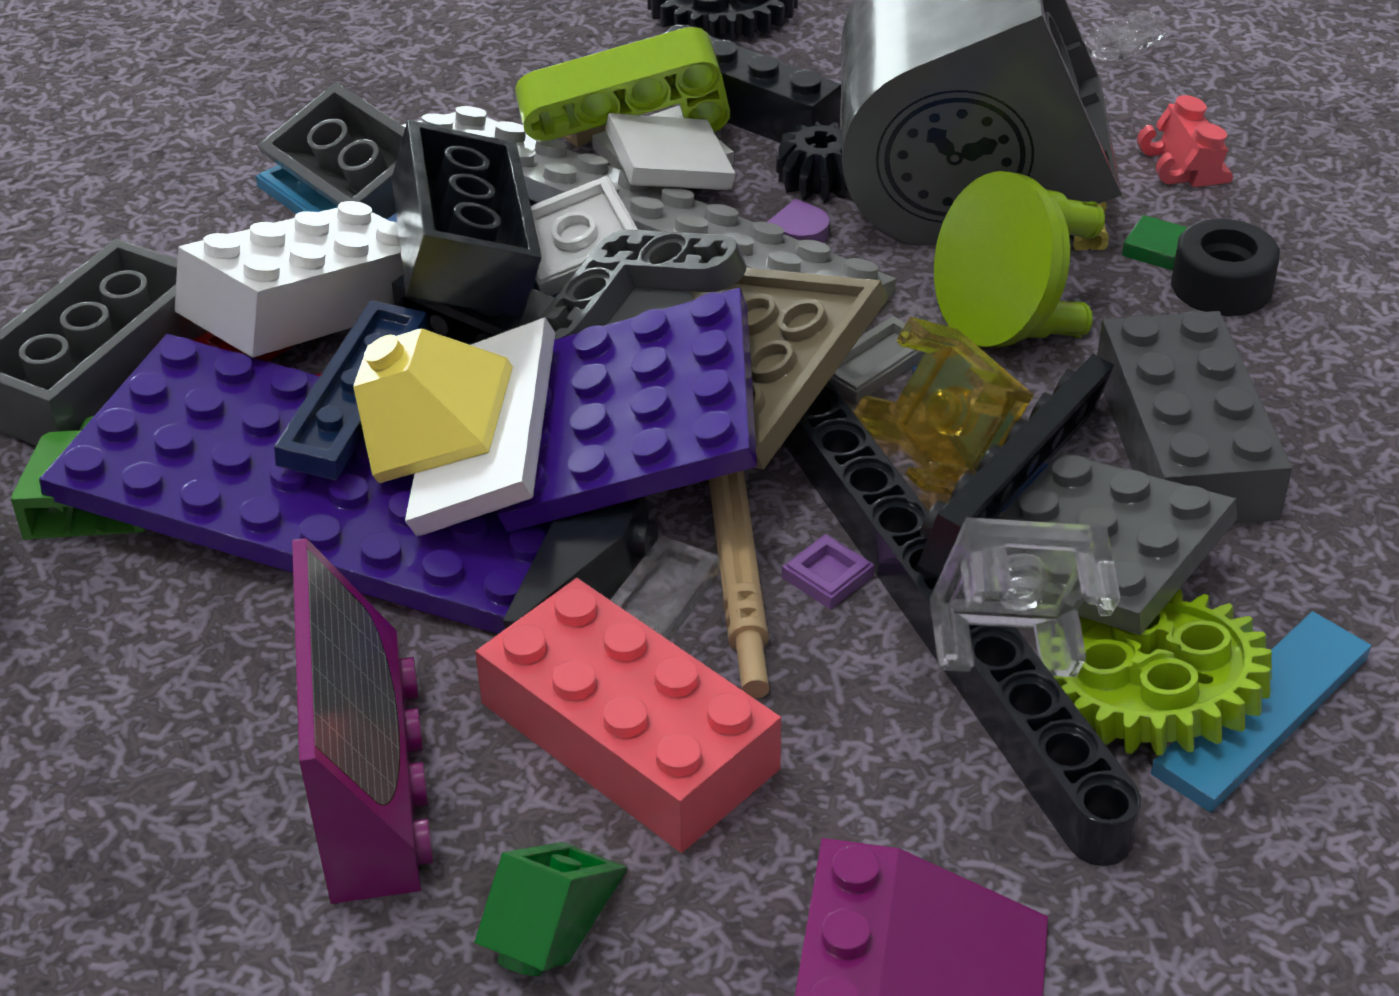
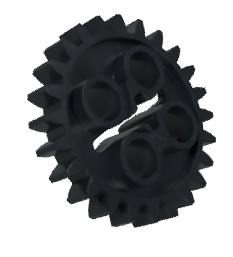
(724, 16)

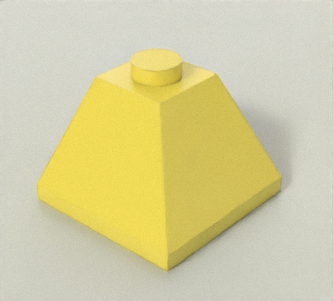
(427, 401)

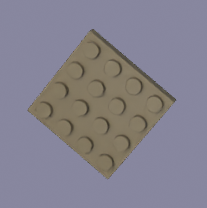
(798, 340)

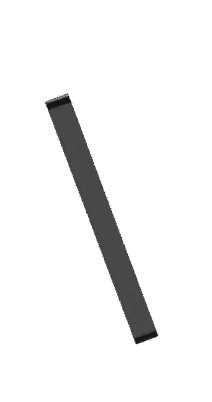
(1009, 686)

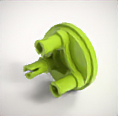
(1008, 260)

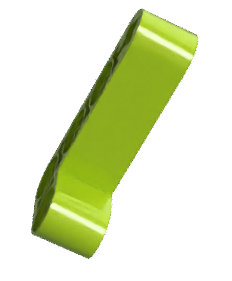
(625, 80)

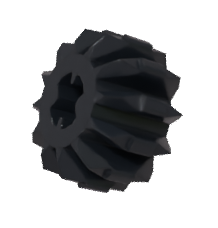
(812, 161)

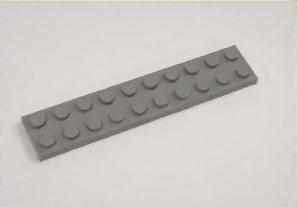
(553, 169)

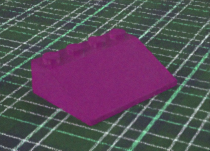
(913, 929)

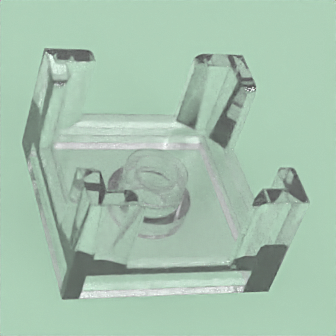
(1023, 578)

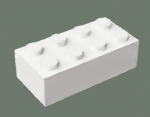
(289, 277)

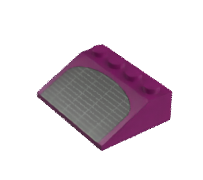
(357, 736)

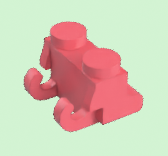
(1188, 145)

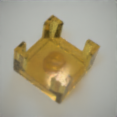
(949, 408)

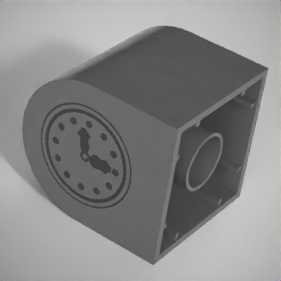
(965, 93)

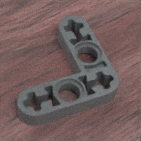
(641, 260)

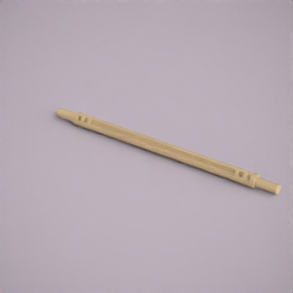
(740, 575)

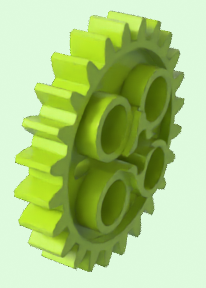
(1173, 680)

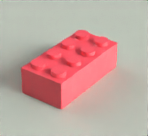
(630, 712)

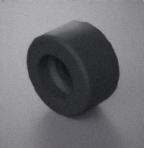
(1225, 267)

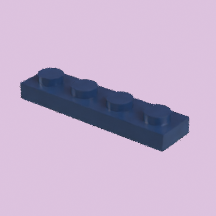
(328, 421)

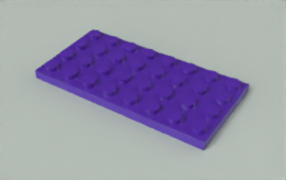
(194, 459)

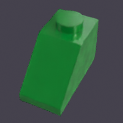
(545, 905)

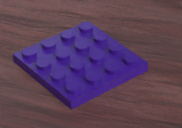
(644, 409)

